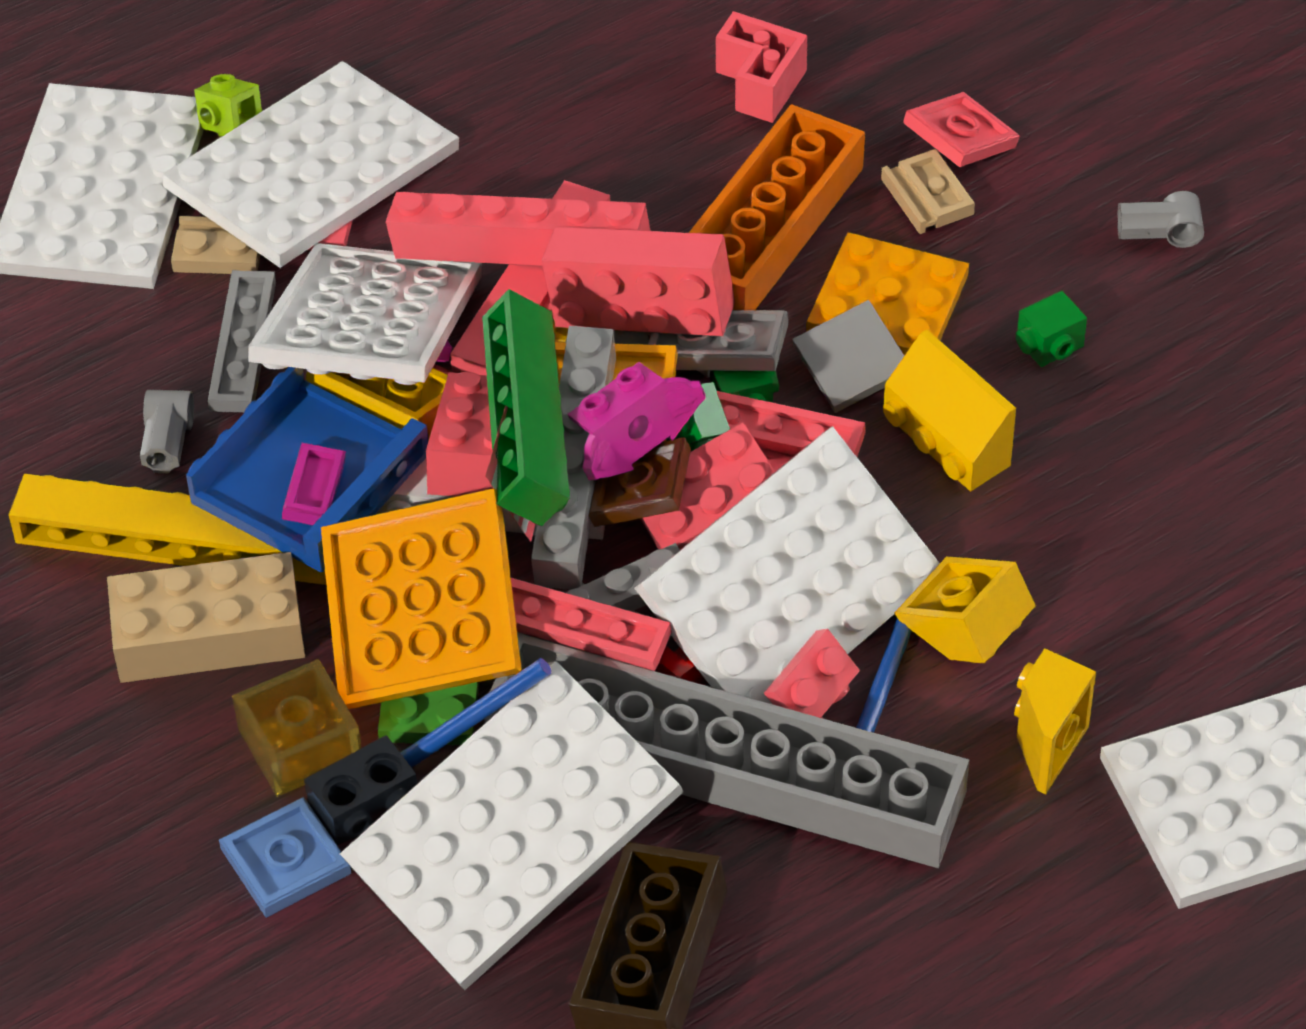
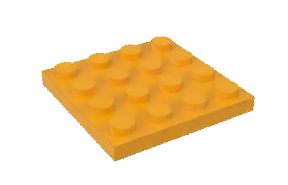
(420, 599)

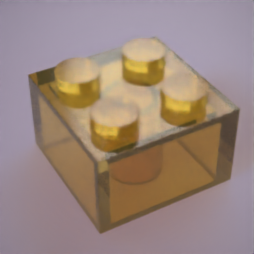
(295, 725)

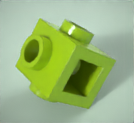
(226, 103)

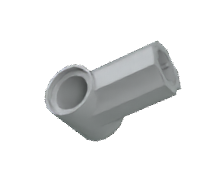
(1175, 218)
(166, 419)

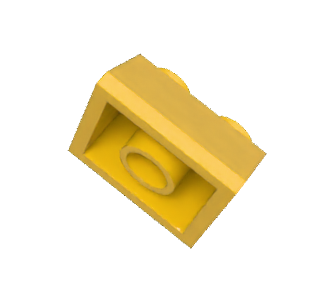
(968, 607)
(1052, 713)

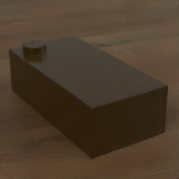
(650, 940)

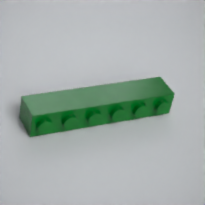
(525, 379)

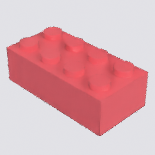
(639, 280)

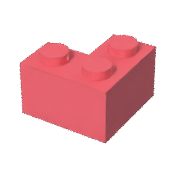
(763, 61)

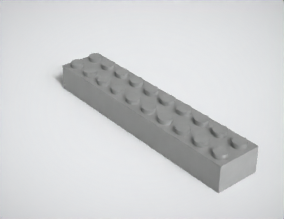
(776, 758)

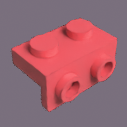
(814, 677)

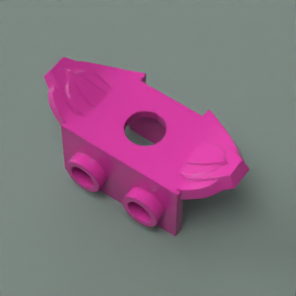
(633, 418)

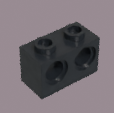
(358, 783)

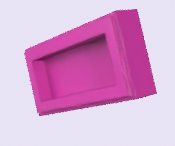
(313, 483)

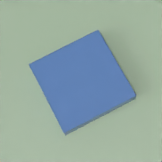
(284, 857)

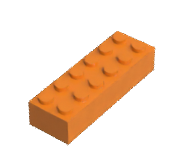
(782, 198)

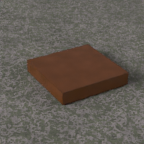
(647, 490)

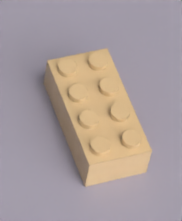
(205, 617)

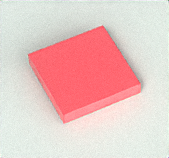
(961, 129)

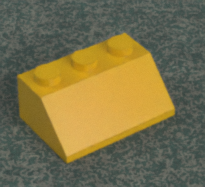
(387, 398)
(950, 412)

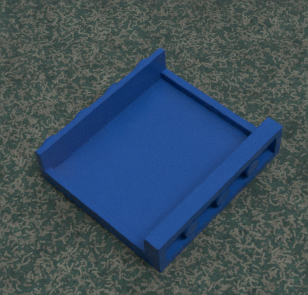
(254, 460)

